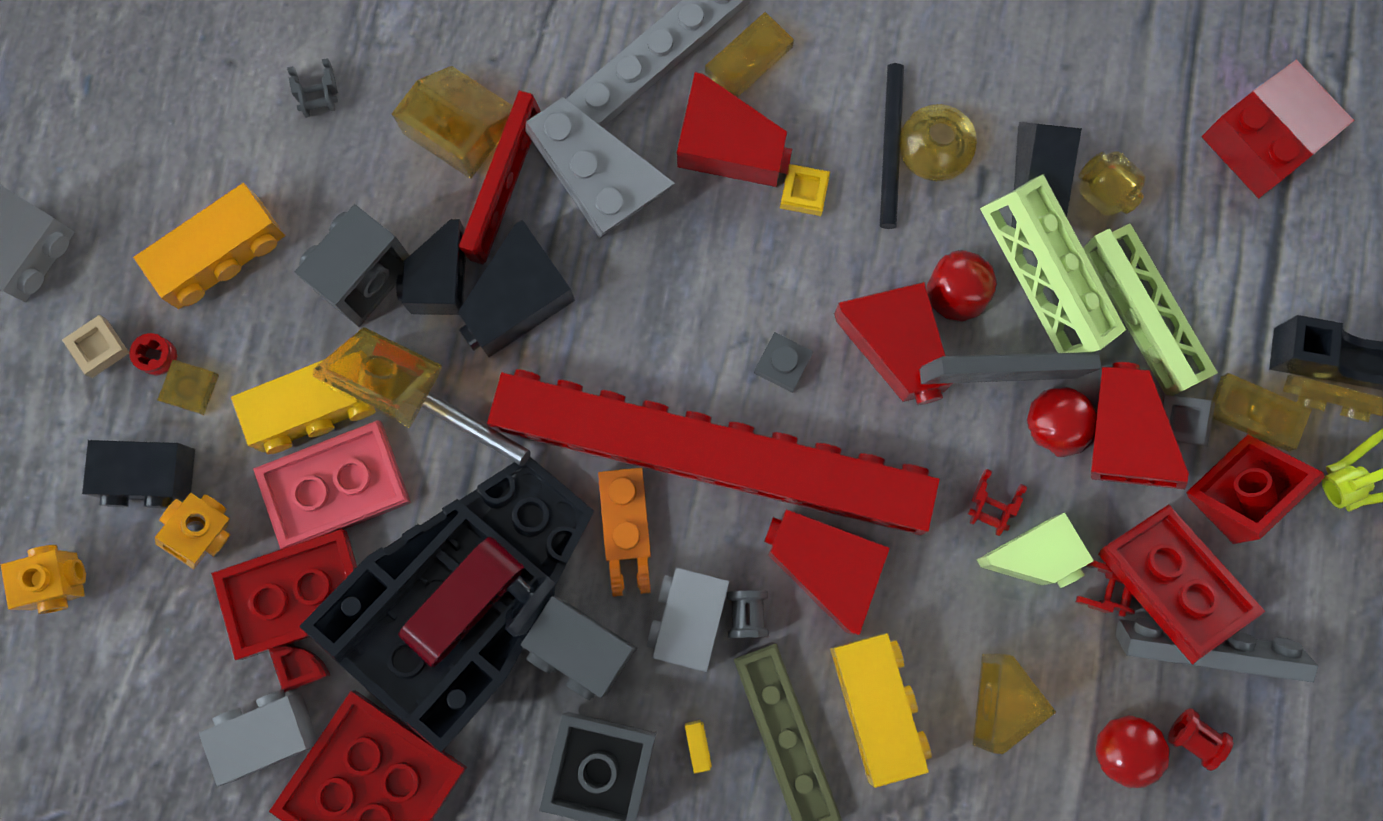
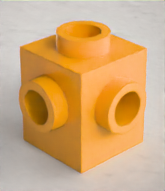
(189, 545)
(43, 580)

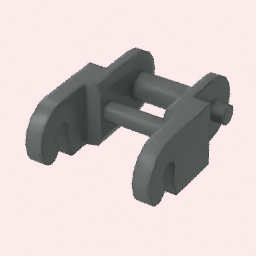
(328, 85)

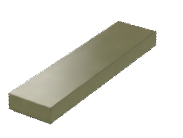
(786, 736)

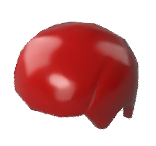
(961, 285)
(1062, 421)
(1132, 752)

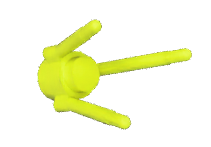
(1349, 485)

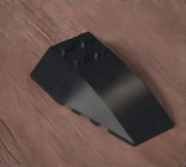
(362, 617)

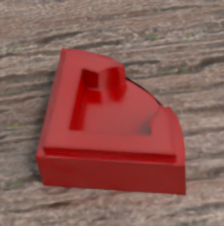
(297, 667)

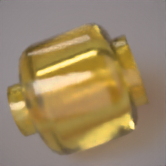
(1112, 183)

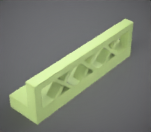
(1060, 267)
(1143, 313)

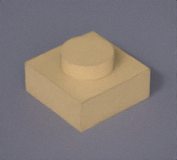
(95, 346)

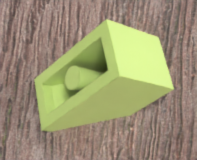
(1042, 554)

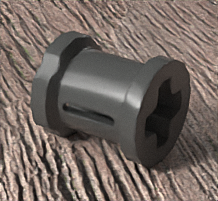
(739, 626)

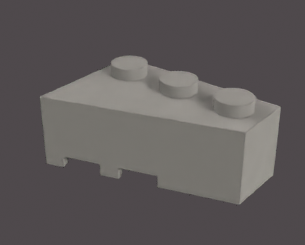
(594, 166)

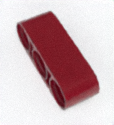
(461, 601)

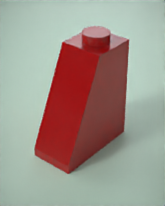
(730, 137)
(897, 338)
(1134, 432)
(828, 565)

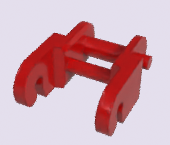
(981, 497)
(1107, 605)

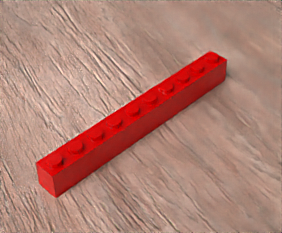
(714, 453)

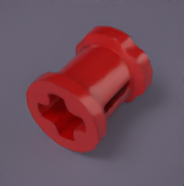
(1200, 739)

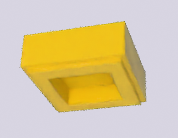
(805, 190)
(698, 746)

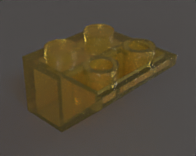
(453, 118)

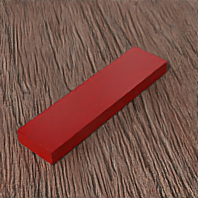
(499, 181)

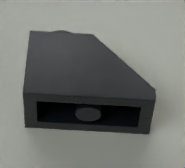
(435, 274)

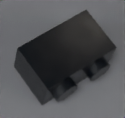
(138, 472)

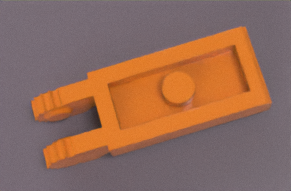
(625, 525)

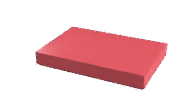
(332, 485)

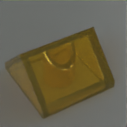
(380, 375)
(1006, 704)

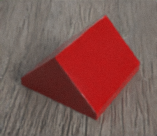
(1252, 489)

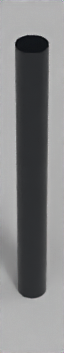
(891, 146)

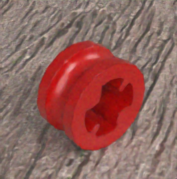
(152, 341)

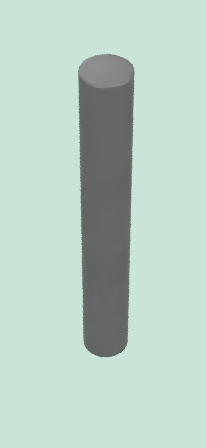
(476, 429)

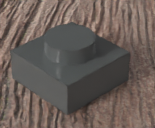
(783, 362)
(1189, 419)

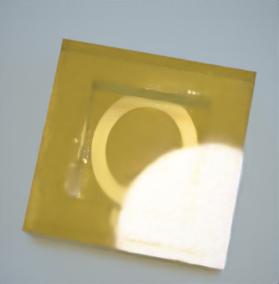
(188, 387)

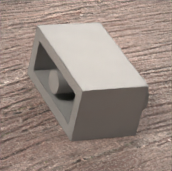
(689, 619)
(259, 738)

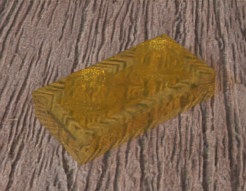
(749, 55)
(1317, 394)
(1259, 412)

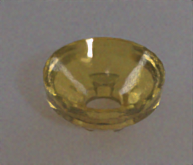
(936, 160)

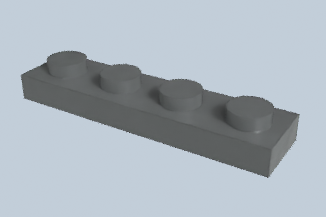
(1239, 653)

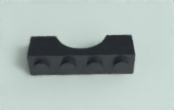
(1326, 352)

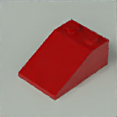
(1276, 128)

